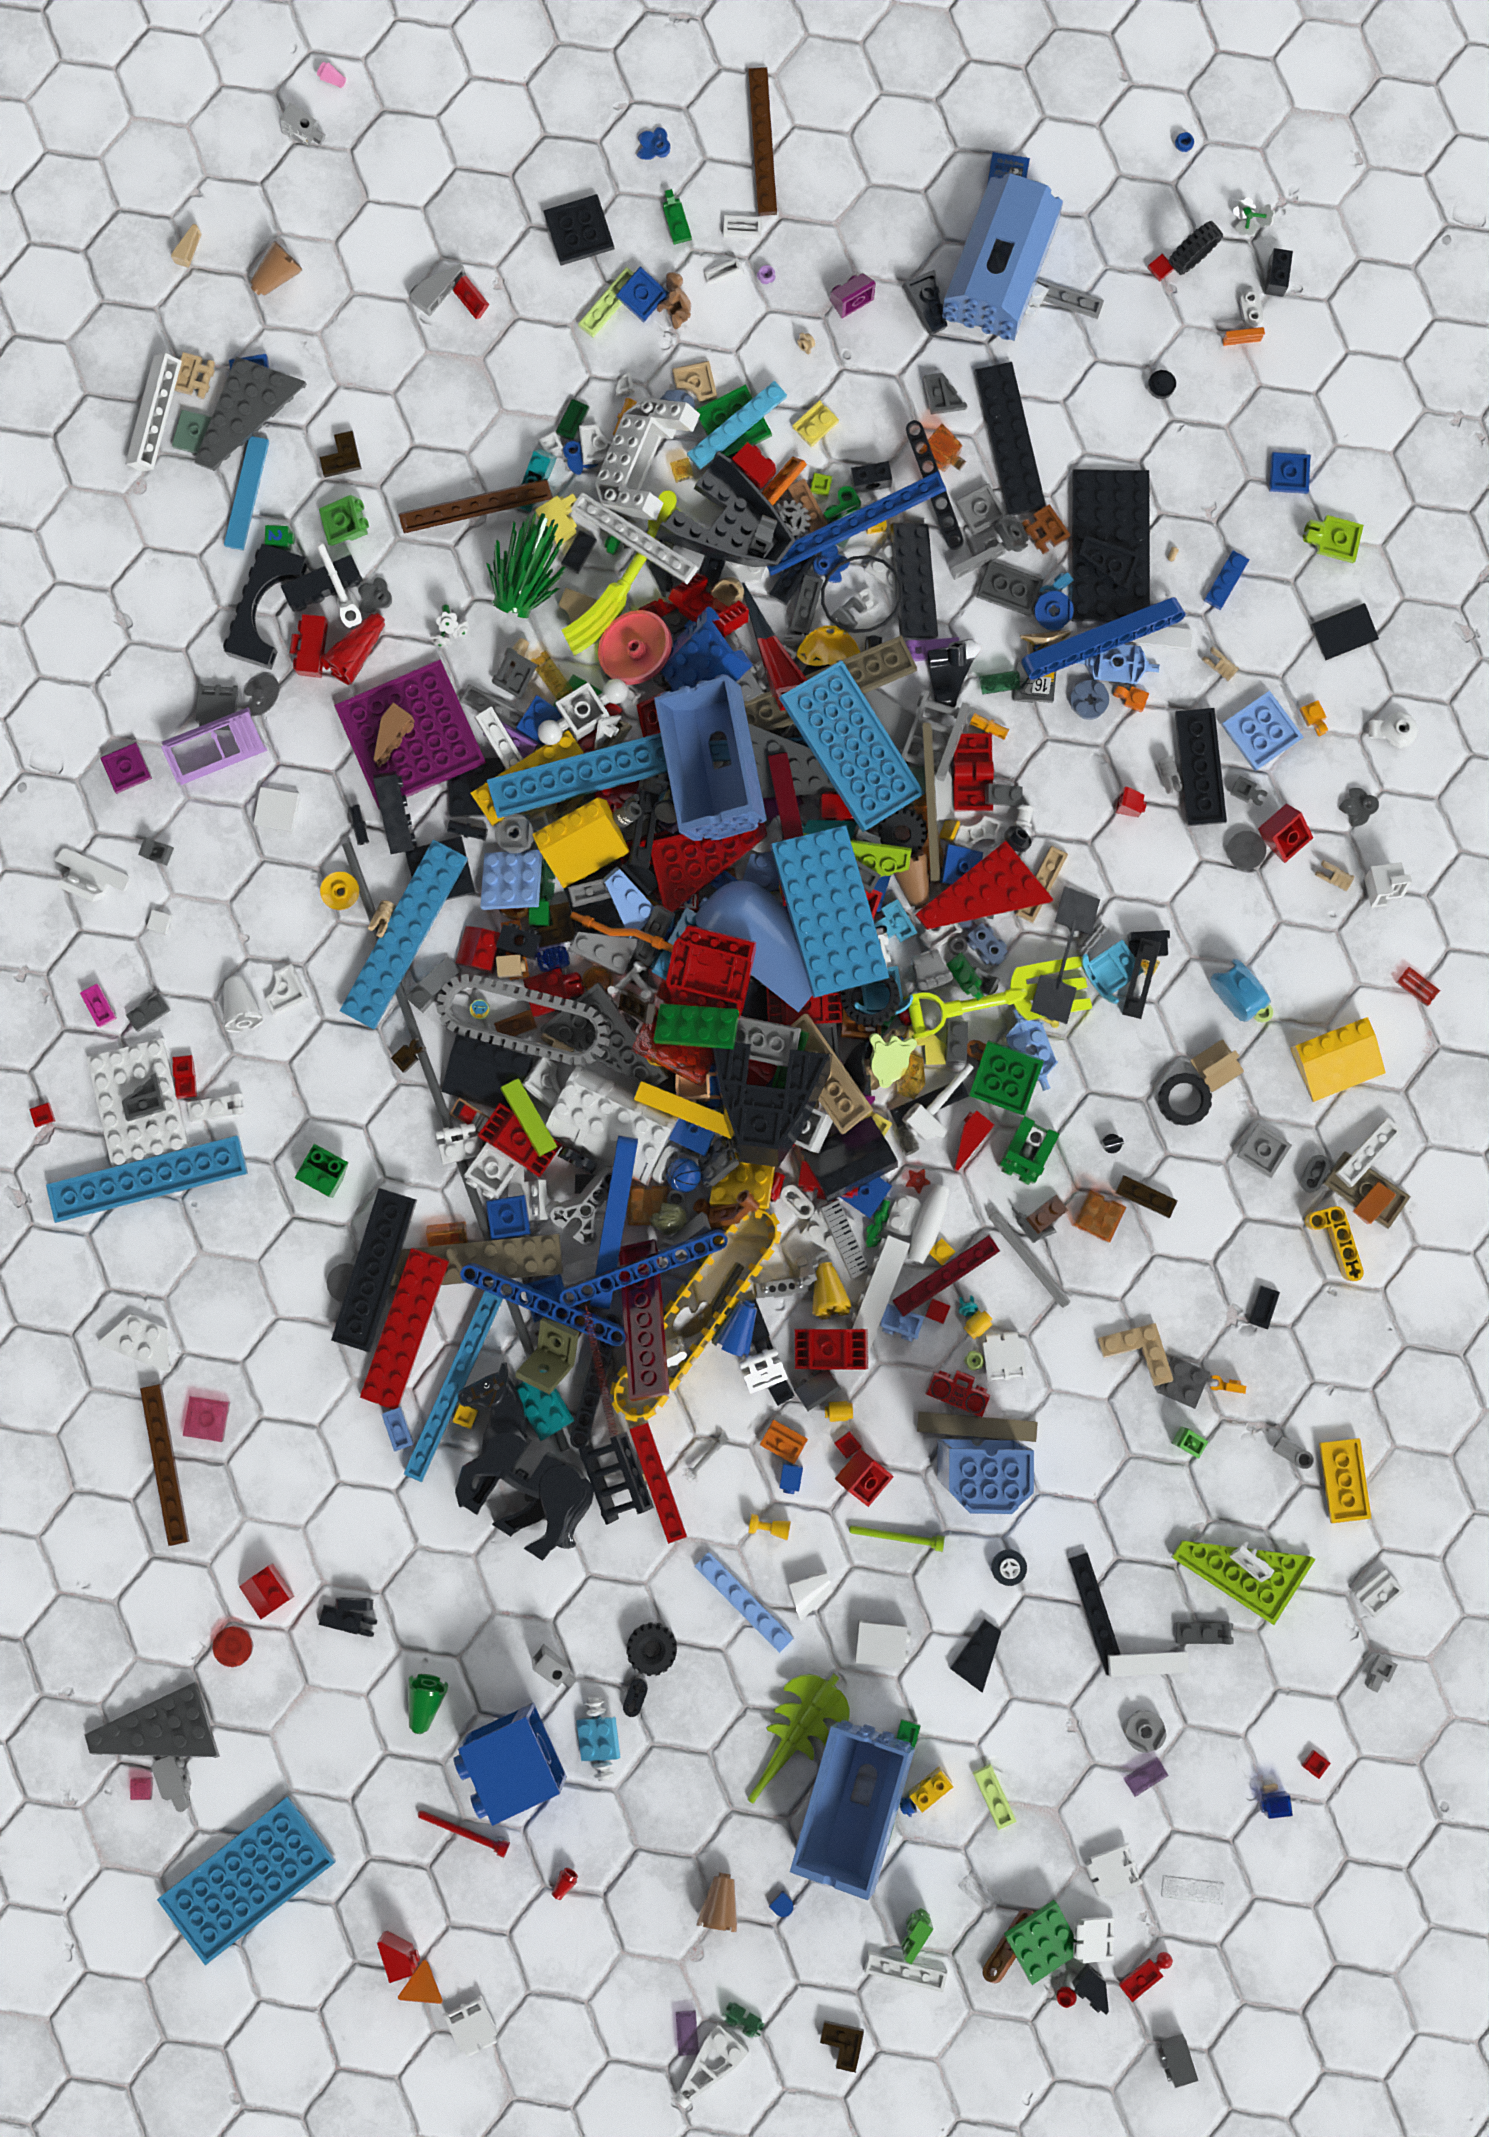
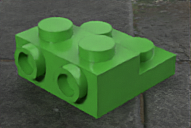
(344, 520)
(918, 1929)

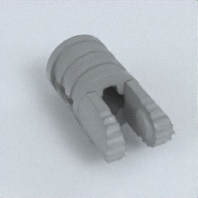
(1169, 774)

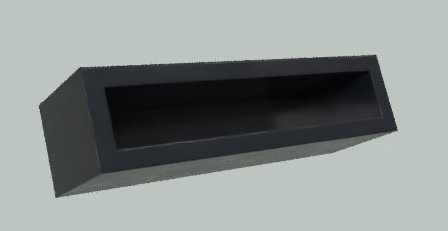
(318, 584)
(393, 812)

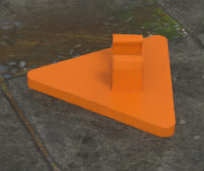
(421, 1987)

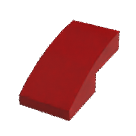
(184, 1077)

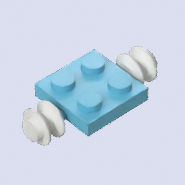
(598, 1738)

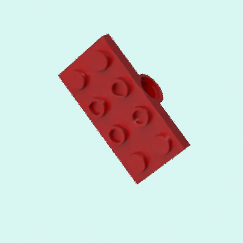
(972, 771)

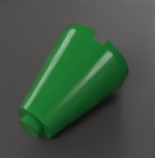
(424, 1700)

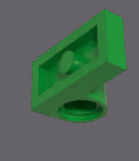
(844, 507)

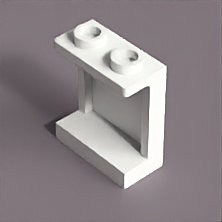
(882, 1644)

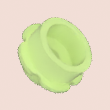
(974, 1355)

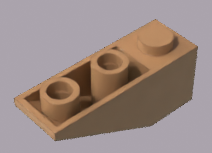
(392, 728)

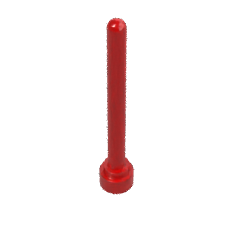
(499, 1847)

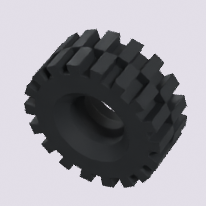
(910, 819)
(645, 1663)

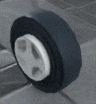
(1011, 1574)

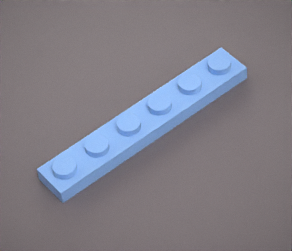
(744, 1602)

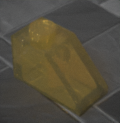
(914, 1078)

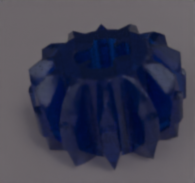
(553, 958)

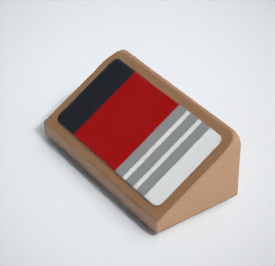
(468, 1114)

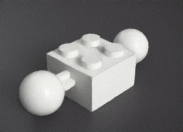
(582, 711)

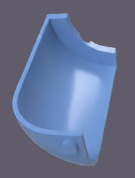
(758, 916)

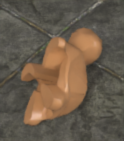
(677, 303)

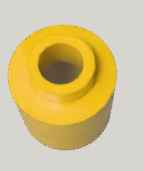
(978, 1324)
(839, 1411)

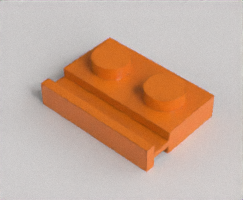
(783, 1442)

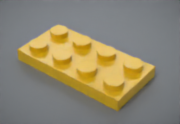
(1345, 1480)

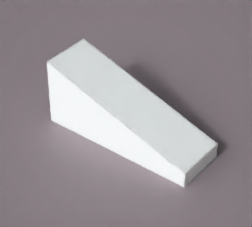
(725, 271)

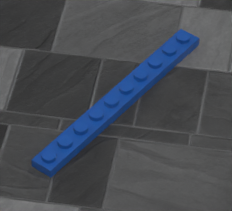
(861, 520)

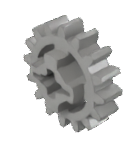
(795, 516)

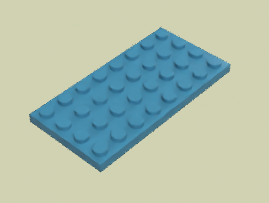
(851, 745)
(829, 911)
(246, 1880)

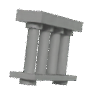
(954, 732)

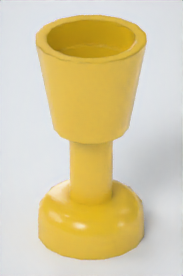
(777, 1528)

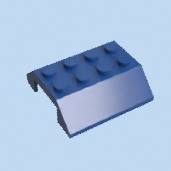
(703, 654)

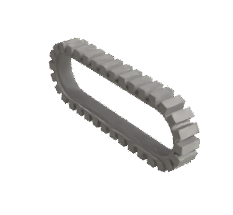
(530, 996)

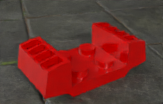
(693, 600)
(820, 1009)
(508, 1136)
(831, 1349)

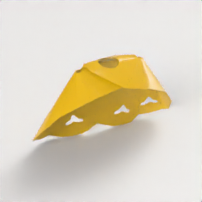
(827, 646)

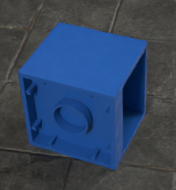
(510, 1765)

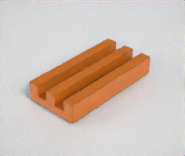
(1243, 336)

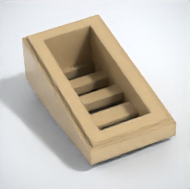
(187, 246)

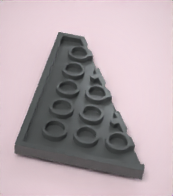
(245, 404)
(805, 769)
(580, 1034)
(166, 1727)

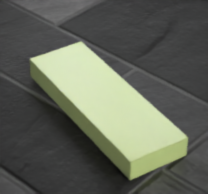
(994, 1796)

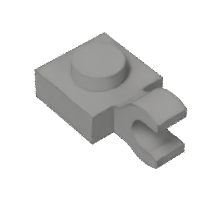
(1382, 1670)

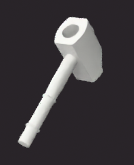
(345, 600)
(922, 1120)

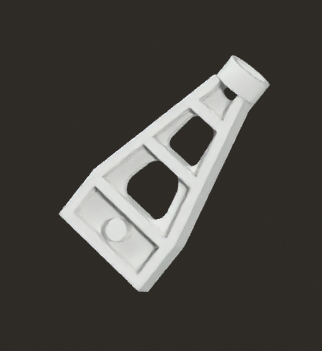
(725, 2045)

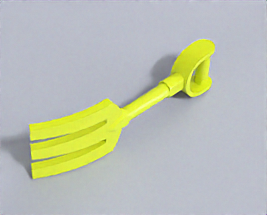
(612, 602)
(1019, 995)

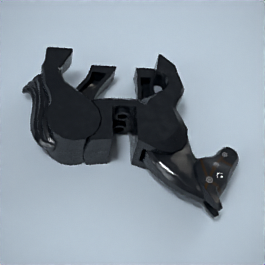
(557, 1483)

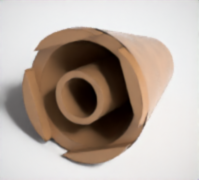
(274, 270)
(915, 882)
(720, 1905)

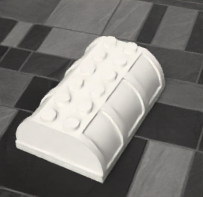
(598, 1110)

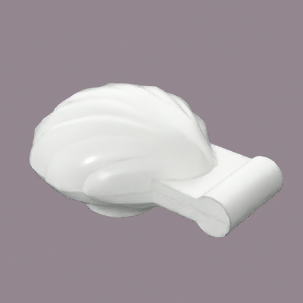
(1398, 729)

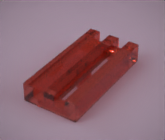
(1426, 983)

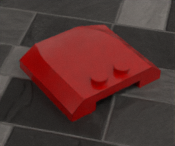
(710, 969)

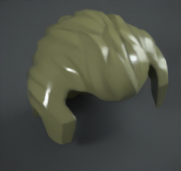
(669, 1219)

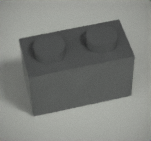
(956, 1041)
(1178, 2060)

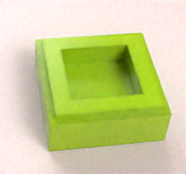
(821, 484)

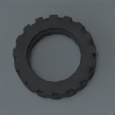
(1202, 1088)

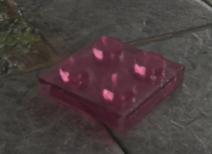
(206, 1419)

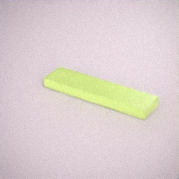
(605, 306)

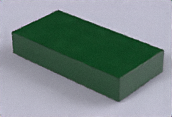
(572, 419)

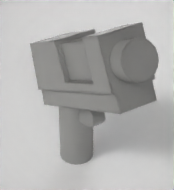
(807, 1266)

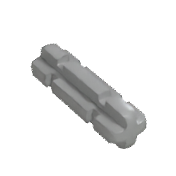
(1091, 940)

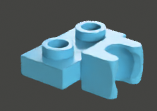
(896, 922)

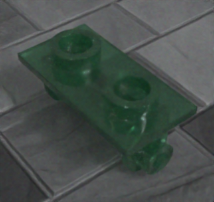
(1000, 682)
(546, 888)
(749, 2025)

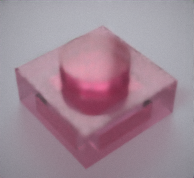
(141, 1788)

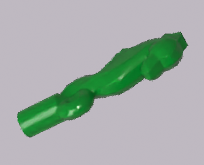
(874, 1230)

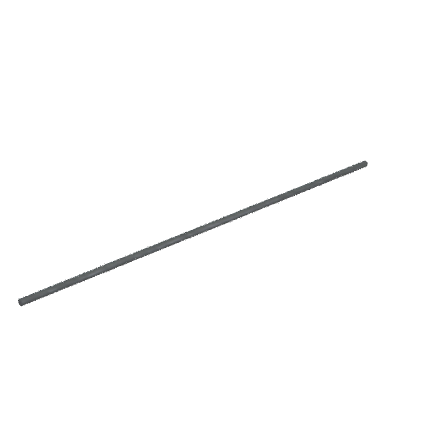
(444, 1114)

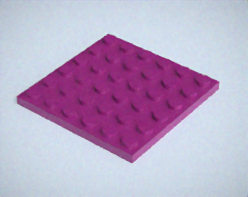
(437, 745)

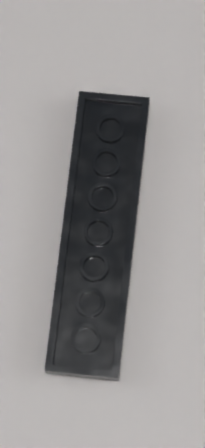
(1010, 439)
(374, 1270)

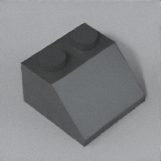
(816, 1389)

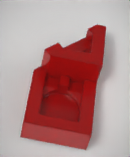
(659, 607)

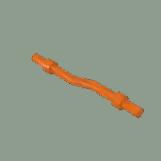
(590, 922)

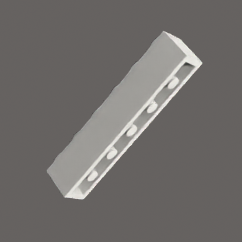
(153, 412)
(879, 1286)

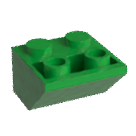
(322, 1171)

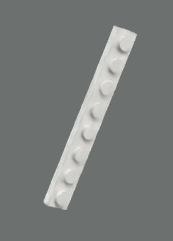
(635, 538)

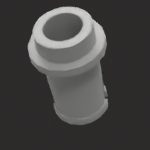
(794, 640)

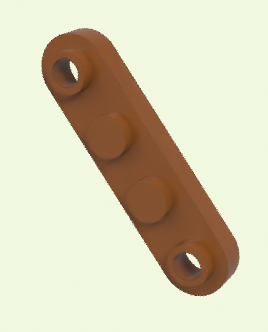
(1002, 1956)

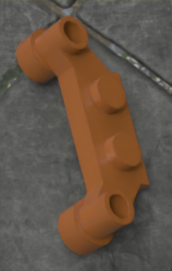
(729, 1213)

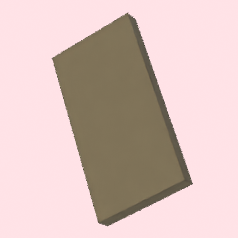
(1362, 1187)

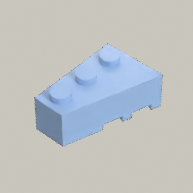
(629, 902)

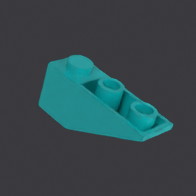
(539, 468)

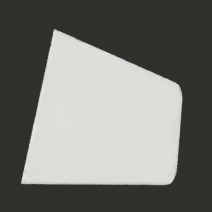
(864, 623)

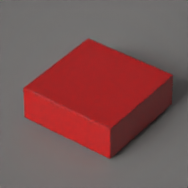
(1160, 267)
(42, 1115)
(937, 1311)
(847, 1444)
(1316, 1764)

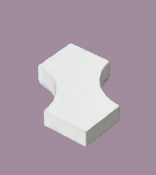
(970, 835)

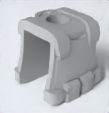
(931, 972)

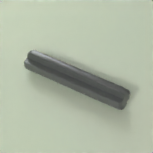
(726, 1287)

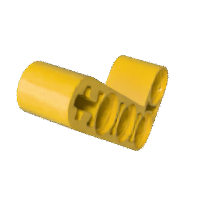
(1339, 1245)

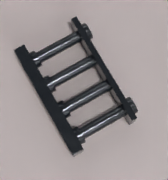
(632, 1474)

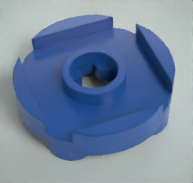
(1061, 618)

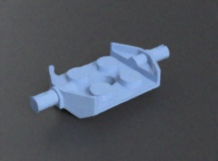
(1133, 667)
(1034, 1034)

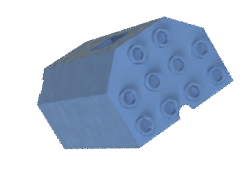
(1016, 213)
(709, 799)
(986, 1476)
(843, 1839)

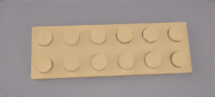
(840, 1094)

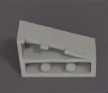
(603, 950)

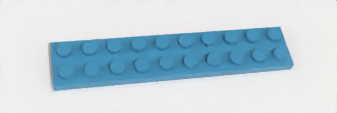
(578, 775)
(404, 934)
(146, 1179)

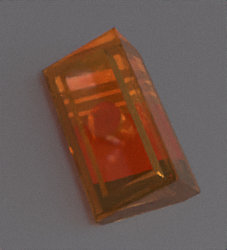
(447, 1234)

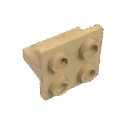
(1217, 1065)

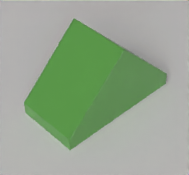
(1189, 1442)

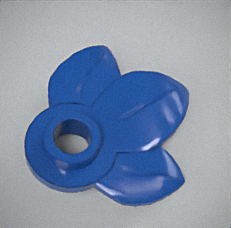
(651, 144)
(575, 460)
(830, 559)

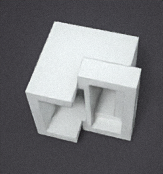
(1386, 882)

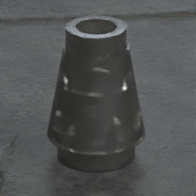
(906, 1141)

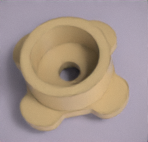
(806, 342)

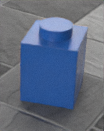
(790, 1478)

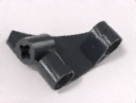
(949, 668)
(855, 1067)

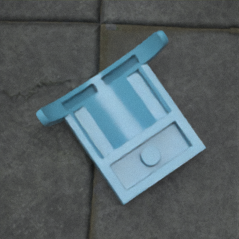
(1110, 970)
(877, 995)

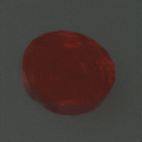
(232, 1646)

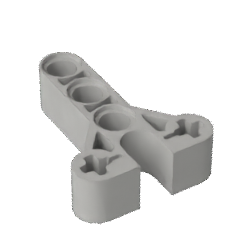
(571, 1208)

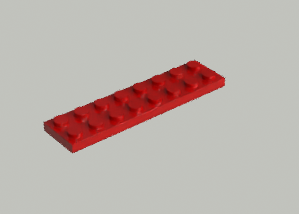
(404, 1329)

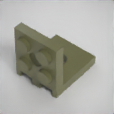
(550, 1355)

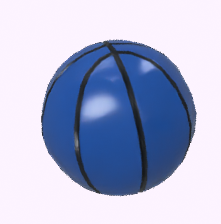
(683, 1175)

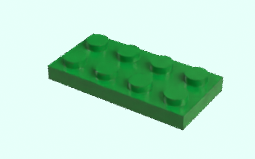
(696, 1026)

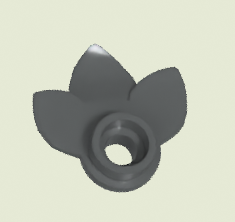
(372, 594)
(1356, 806)

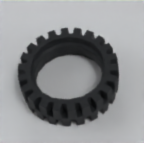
(1195, 247)
(877, 1018)

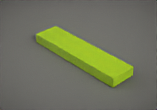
(528, 1117)

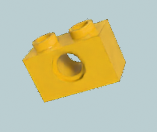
(930, 1789)

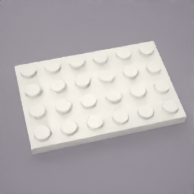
(116, 1077)

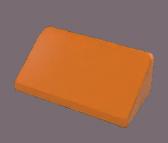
(1374, 1203)

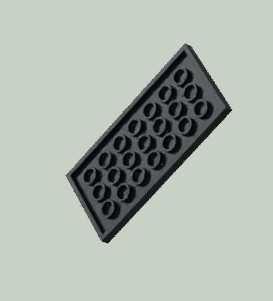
(1115, 511)

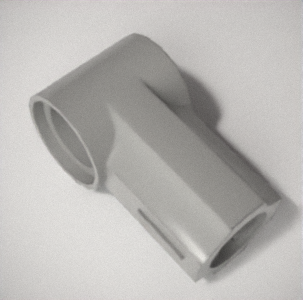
(1292, 1452)

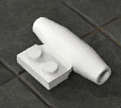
(919, 1220)

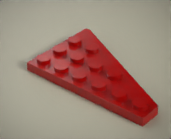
(690, 865)
(990, 888)

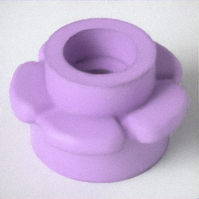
(766, 269)

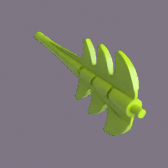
(819, 1700)

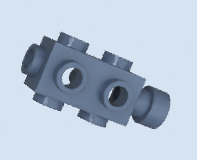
(984, 946)

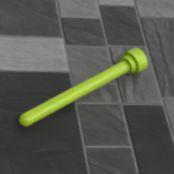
(935, 1542)

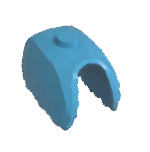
(1240, 991)

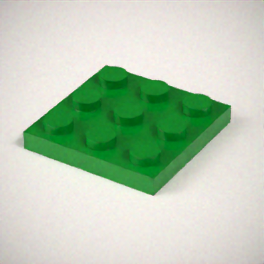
(721, 409)
(1006, 1078)
(1042, 1942)

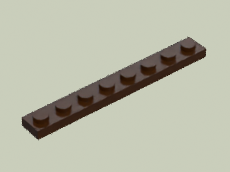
(762, 141)
(475, 506)
(164, 1465)

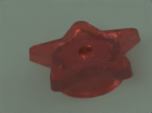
(917, 1185)

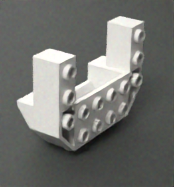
(633, 452)

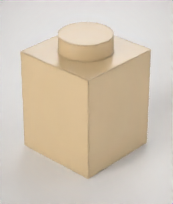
(510, 966)

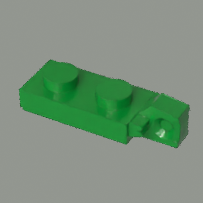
(676, 219)
(965, 975)

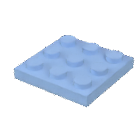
(1262, 731)
(511, 880)

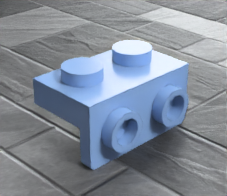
(908, 1325)

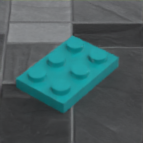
(544, 1410)

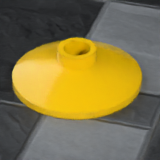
(335, 882)

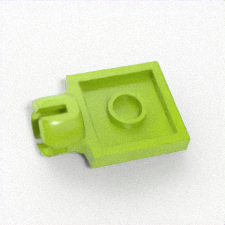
(1334, 537)

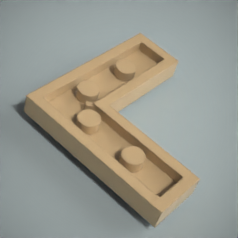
(1143, 1337)

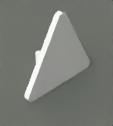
(605, 728)

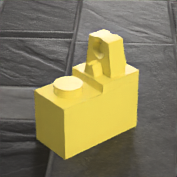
(559, 509)

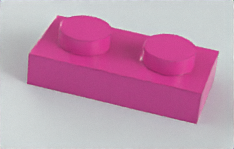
(98, 1005)

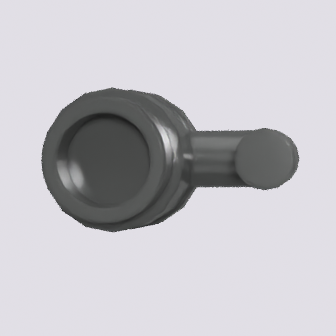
(843, 615)
(628, 812)

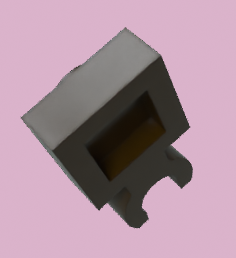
(406, 1056)

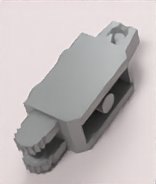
(172, 1780)

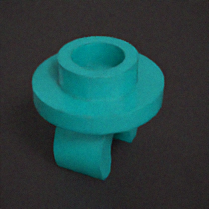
(967, 1309)

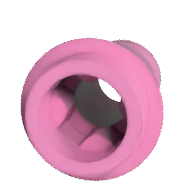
(330, 75)

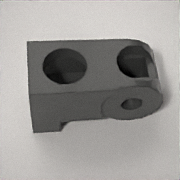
(764, 534)

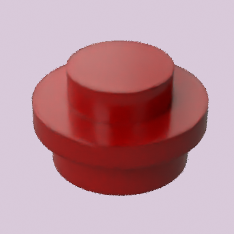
(1066, 1996)

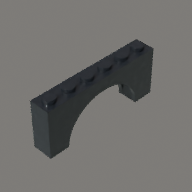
(270, 568)

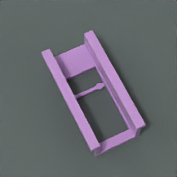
(244, 735)

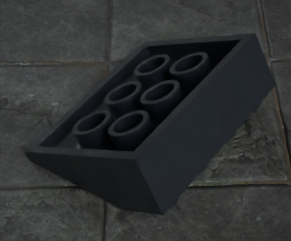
(480, 1070)
(851, 1159)

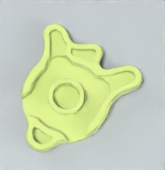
(890, 1058)

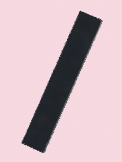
(1094, 1607)

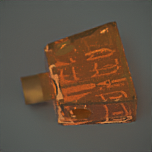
(945, 449)

